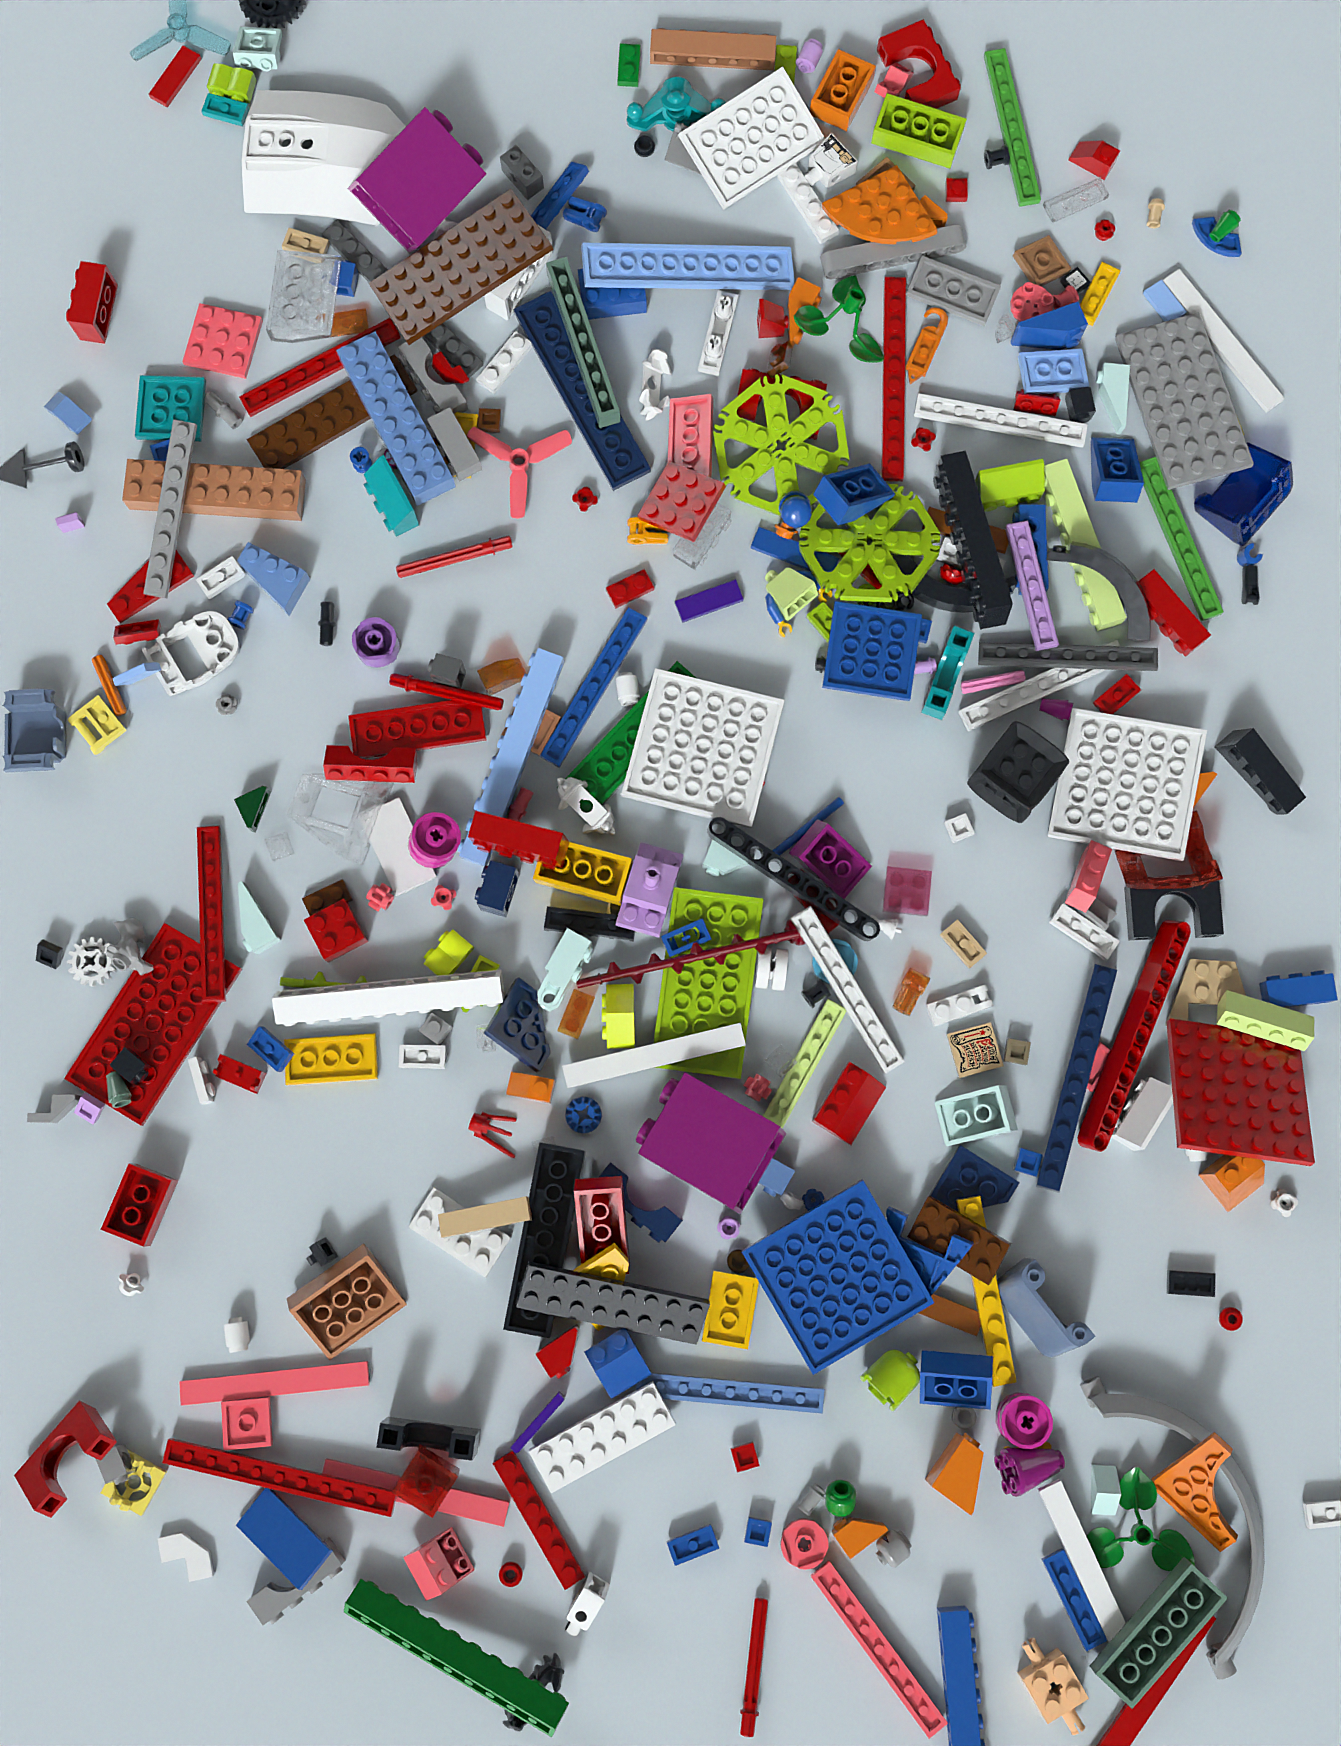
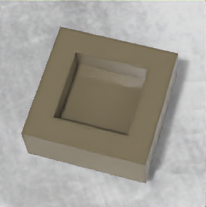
(1017, 1051)

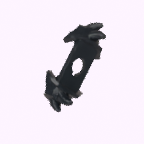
(548, 1673)

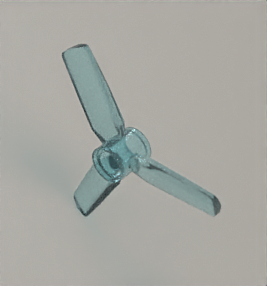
(192, 33)

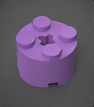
(364, 640)

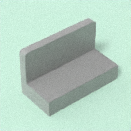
(1098, 914)

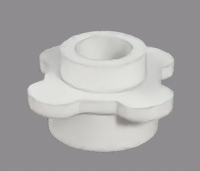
(1291, 1203)
(130, 1284)

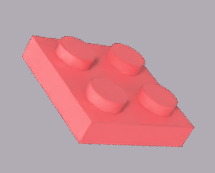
(246, 1423)

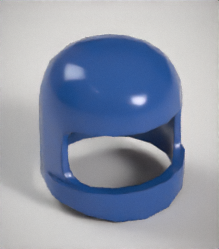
(795, 510)

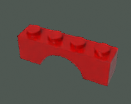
(396, 766)

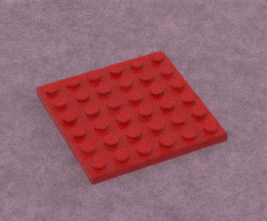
(1238, 1094)

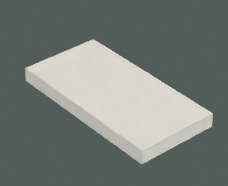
(390, 844)

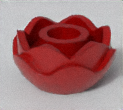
(950, 574)

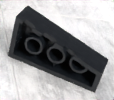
(1261, 770)

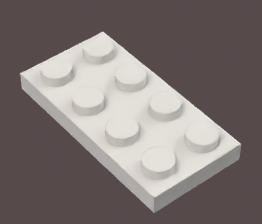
(475, 1249)

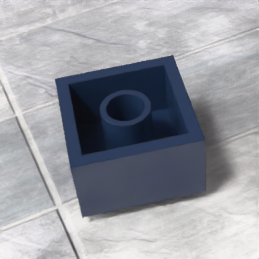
(497, 888)

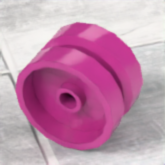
(430, 852)
(1037, 1425)

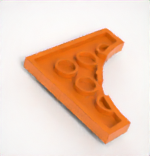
(1190, 1490)

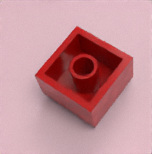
(335, 930)

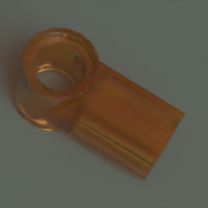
(912, 987)

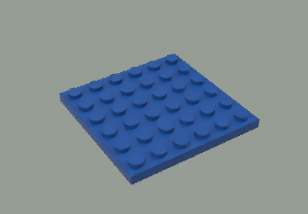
(837, 1276)

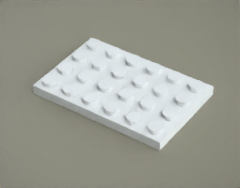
(752, 138)

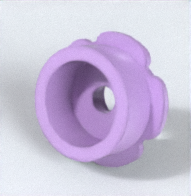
(722, 1227)

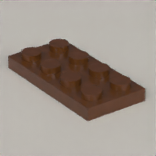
(939, 1223)

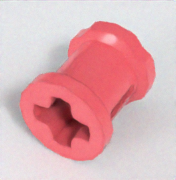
(1065, 298)

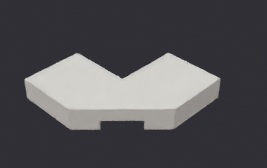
(197, 1557)

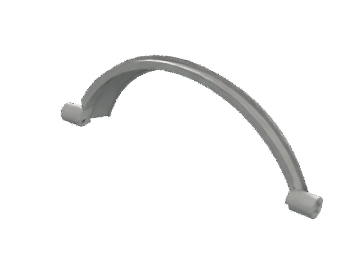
(1143, 1408)

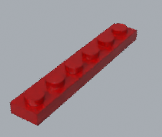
(539, 1520)

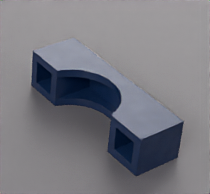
(660, 1222)

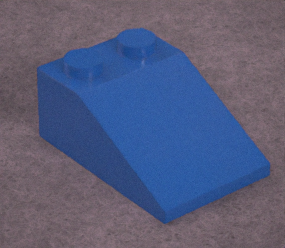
(1053, 329)
(1115, 470)
(852, 493)

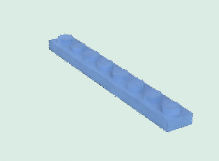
(737, 1393)

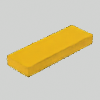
(1098, 291)

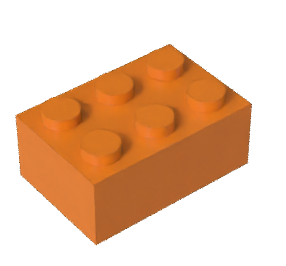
(842, 90)

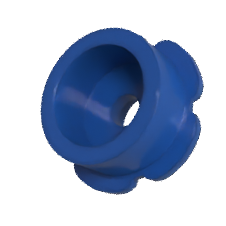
(812, 1193)

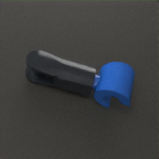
(1249, 575)

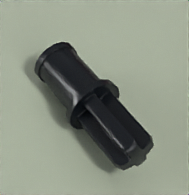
(326, 623)

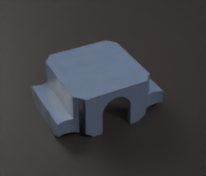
(33, 731)

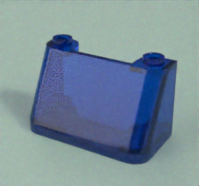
(1247, 496)

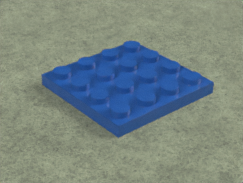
(872, 651)

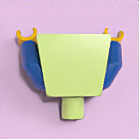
(790, 593)

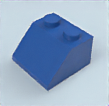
(617, 1362)

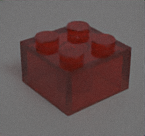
(426, 1481)

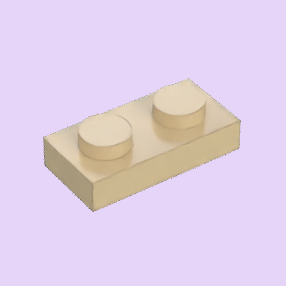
(304, 242)
(963, 944)

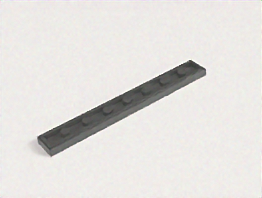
(1068, 656)

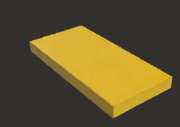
(332, 1059)

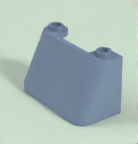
(1033, 1315)

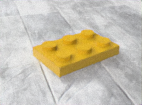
(730, 1310)

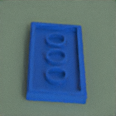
(284, 1538)

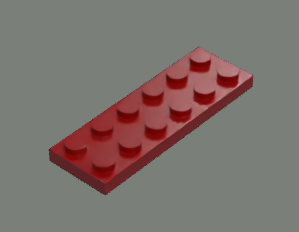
(416, 727)

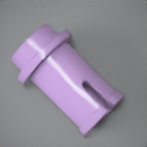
(925, 666)

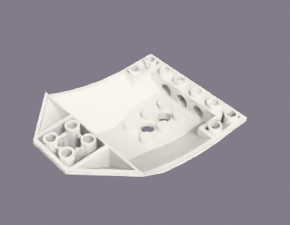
(315, 180)

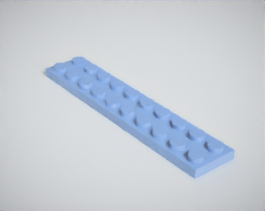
(687, 266)

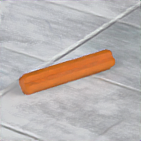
(108, 685)

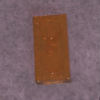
(349, 322)
(576, 1014)

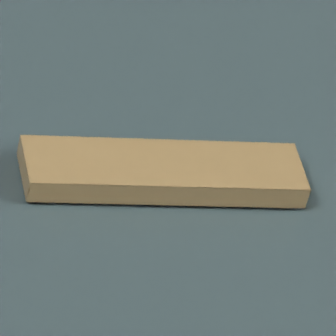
(484, 1217)

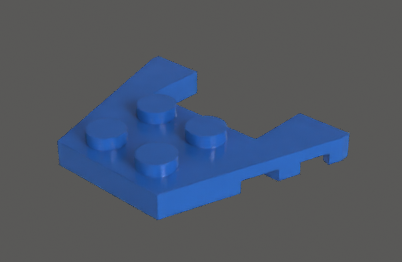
(929, 1264)

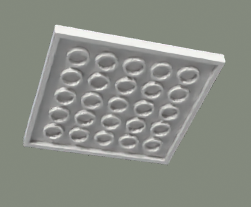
(703, 748)
(1128, 784)

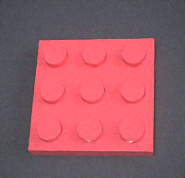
(222, 341)

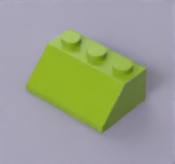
(1011, 484)

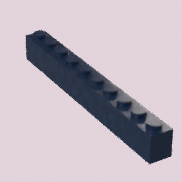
(1076, 1078)

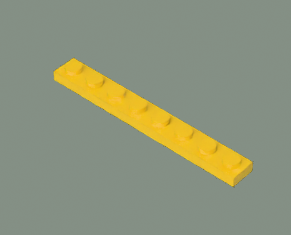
(990, 1308)

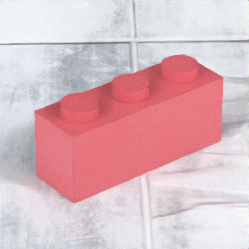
(1088, 876)

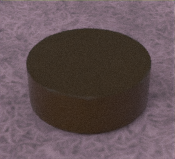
(737, 1261)

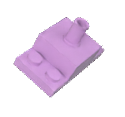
(649, 889)

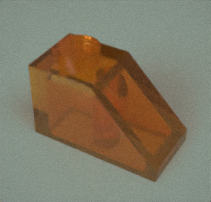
(501, 675)

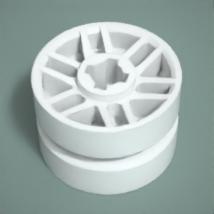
(772, 969)

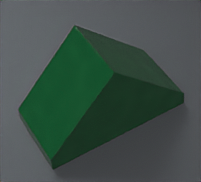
(252, 806)

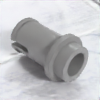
(812, 1499)

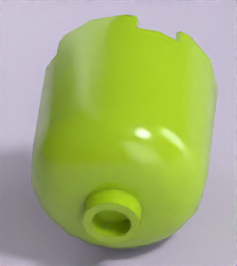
(892, 1377)

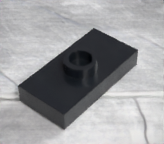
(1191, 1283)

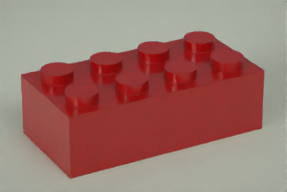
(518, 839)
(600, 1216)

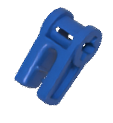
(584, 213)

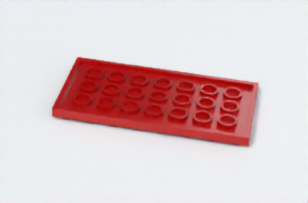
(155, 1017)

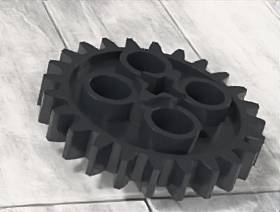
(280, 11)

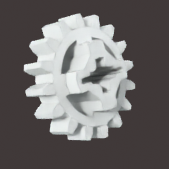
(85, 967)

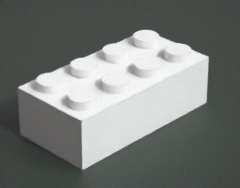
(510, 293)

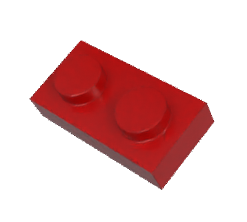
(629, 588)
(136, 632)
(1117, 695)

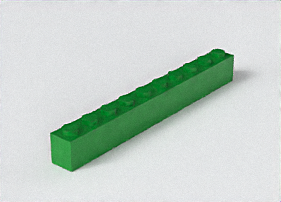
(456, 1657)

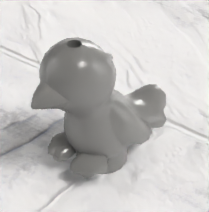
(126, 952)

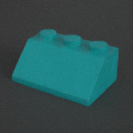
(390, 497)

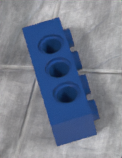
(1037, 521)

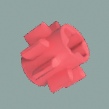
(380, 897)
(757, 1087)

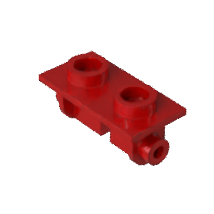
(1043, 404)

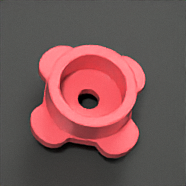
(441, 891)

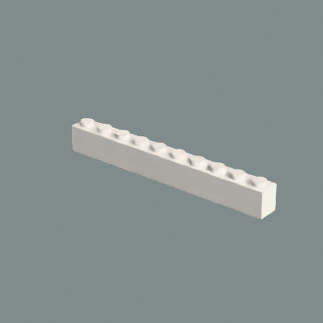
(388, 997)

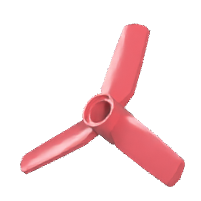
(533, 454)

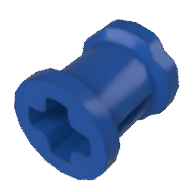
(355, 457)
(240, 615)

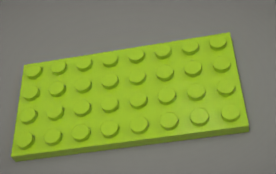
(706, 992)

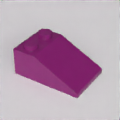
(830, 858)

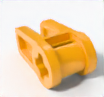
(642, 535)

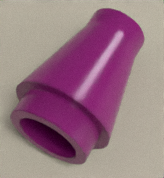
(1057, 708)

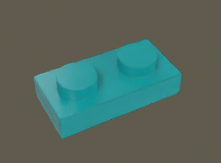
(225, 109)

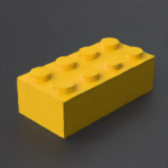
(588, 874)

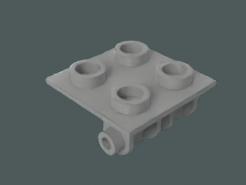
(677, 152)

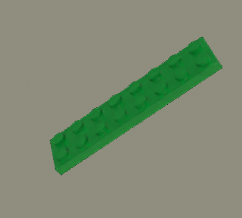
(609, 761)

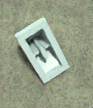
(1104, 1489)

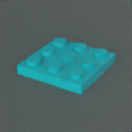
(168, 399)

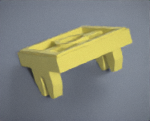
(137, 1506)

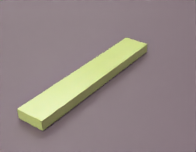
(807, 1059)

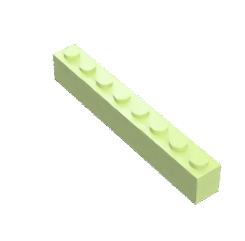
(1075, 526)

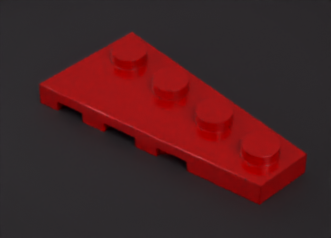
(130, 597)

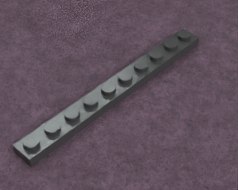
(370, 268)

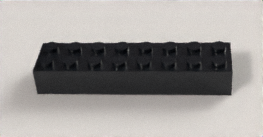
(972, 540)
(548, 1233)

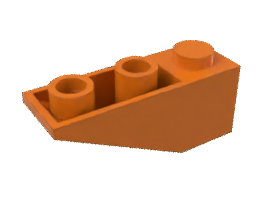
(802, 294)

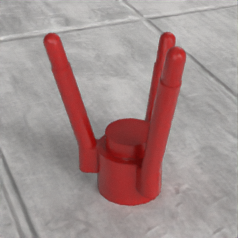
(480, 1124)

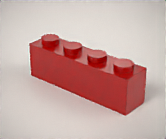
(1172, 614)

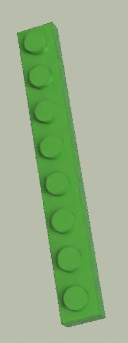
(1012, 127)
(1180, 541)

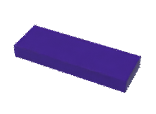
(709, 601)
(536, 1424)

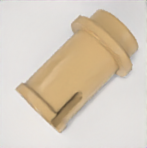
(1155, 208)

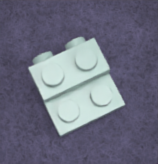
(257, 48)

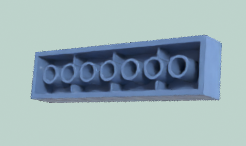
(396, 418)

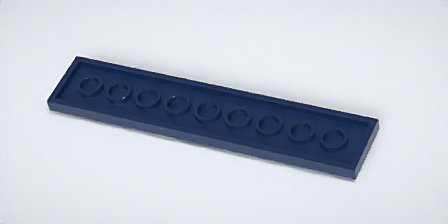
(610, 445)

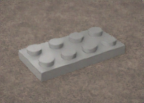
(953, 290)

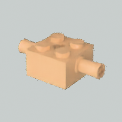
(1066, 1694)

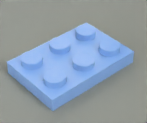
(1052, 371)

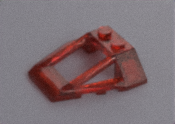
(1198, 856)

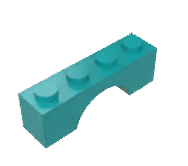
(947, 672)

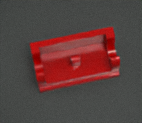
(239, 1074)

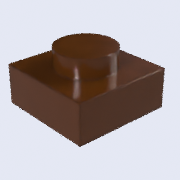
(489, 420)

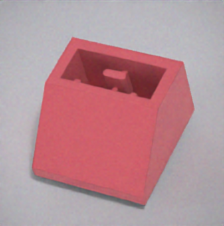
(439, 1564)

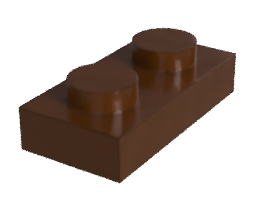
(779, 359)
(326, 896)

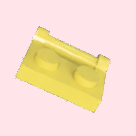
(103, 721)

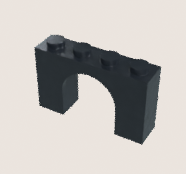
(1203, 900)
(401, 1433)

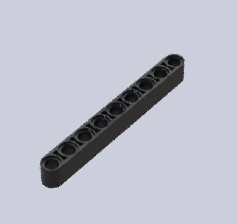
(799, 889)

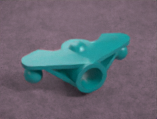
(671, 104)

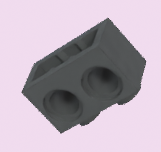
(447, 670)

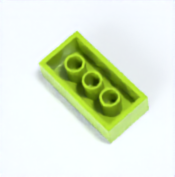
(918, 131)

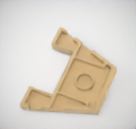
(1204, 984)

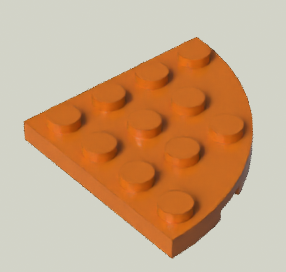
(881, 210)

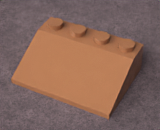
(345, 1302)

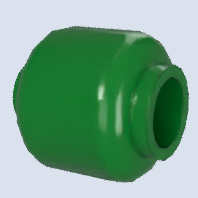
(840, 1498)

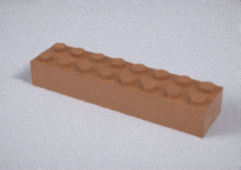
(220, 490)

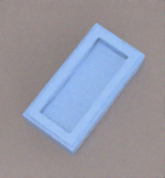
(1164, 301)
(136, 673)

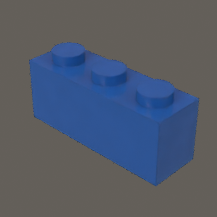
(1299, 990)

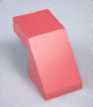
(894, 81)

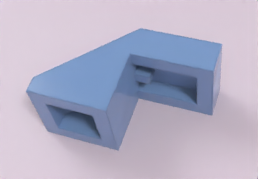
(68, 413)

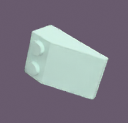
(976, 1115)

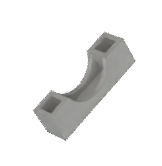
(418, 358)
(273, 1599)

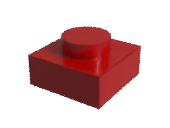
(956, 190)
(744, 1457)

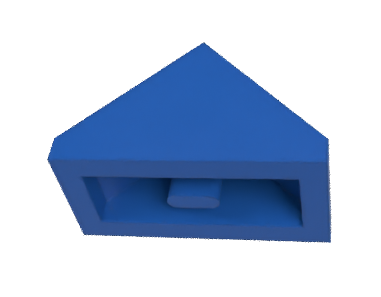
(671, 946)

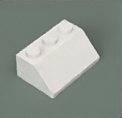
(1143, 1113)

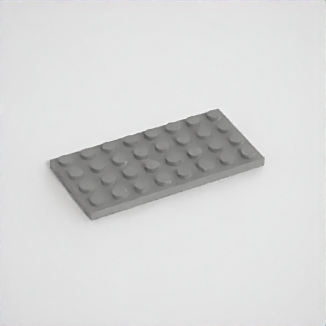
(1184, 401)

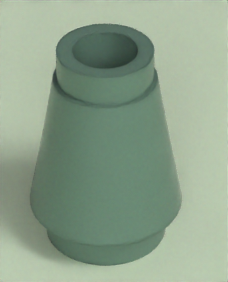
(117, 1090)

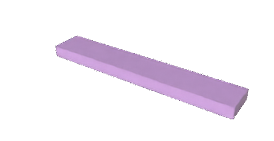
(1031, 585)

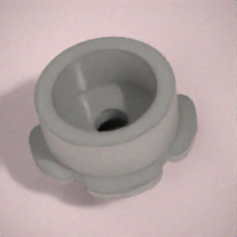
(226, 710)

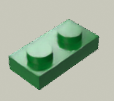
(628, 65)

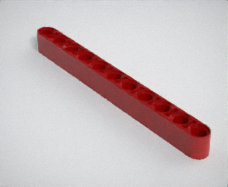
(1134, 1035)

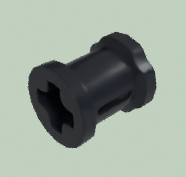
(996, 157)
(815, 993)

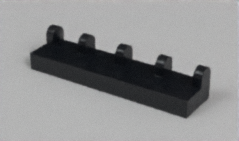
(586, 923)

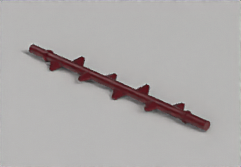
(696, 954)

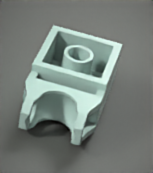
(564, 968)

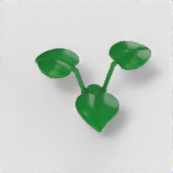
(851, 299)
(1136, 1494)

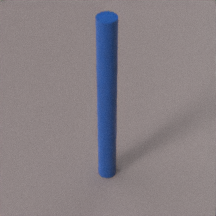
(795, 837)

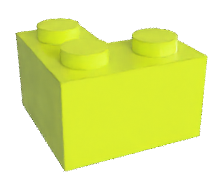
(618, 1016)

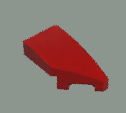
(446, 372)

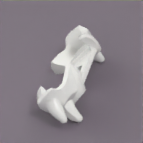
(654, 367)
(598, 819)

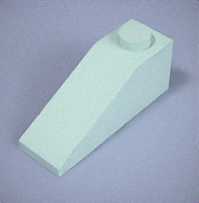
(1113, 390)
(254, 924)

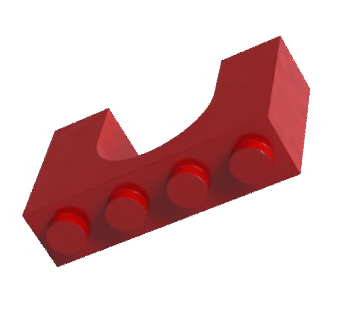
(918, 42)
(749, 409)
(39, 1473)

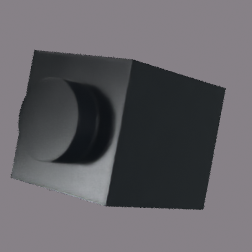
(1080, 405)
(130, 1066)

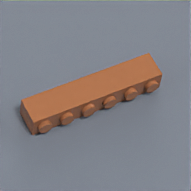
(712, 49)

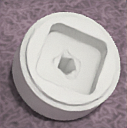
(791, 1200)

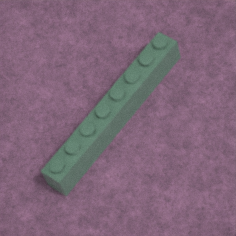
(583, 342)

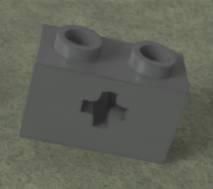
(521, 172)

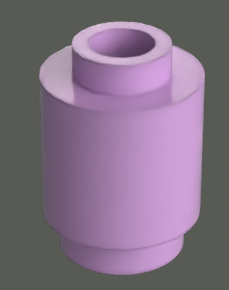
(809, 56)

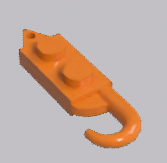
(926, 346)

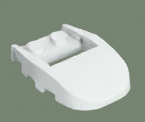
(213, 641)

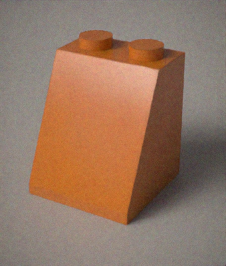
(1233, 1179)
(958, 1472)

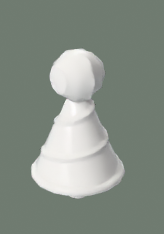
(888, 926)

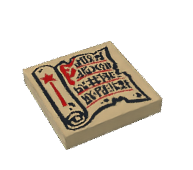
(974, 1050)

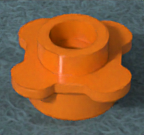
(784, 530)

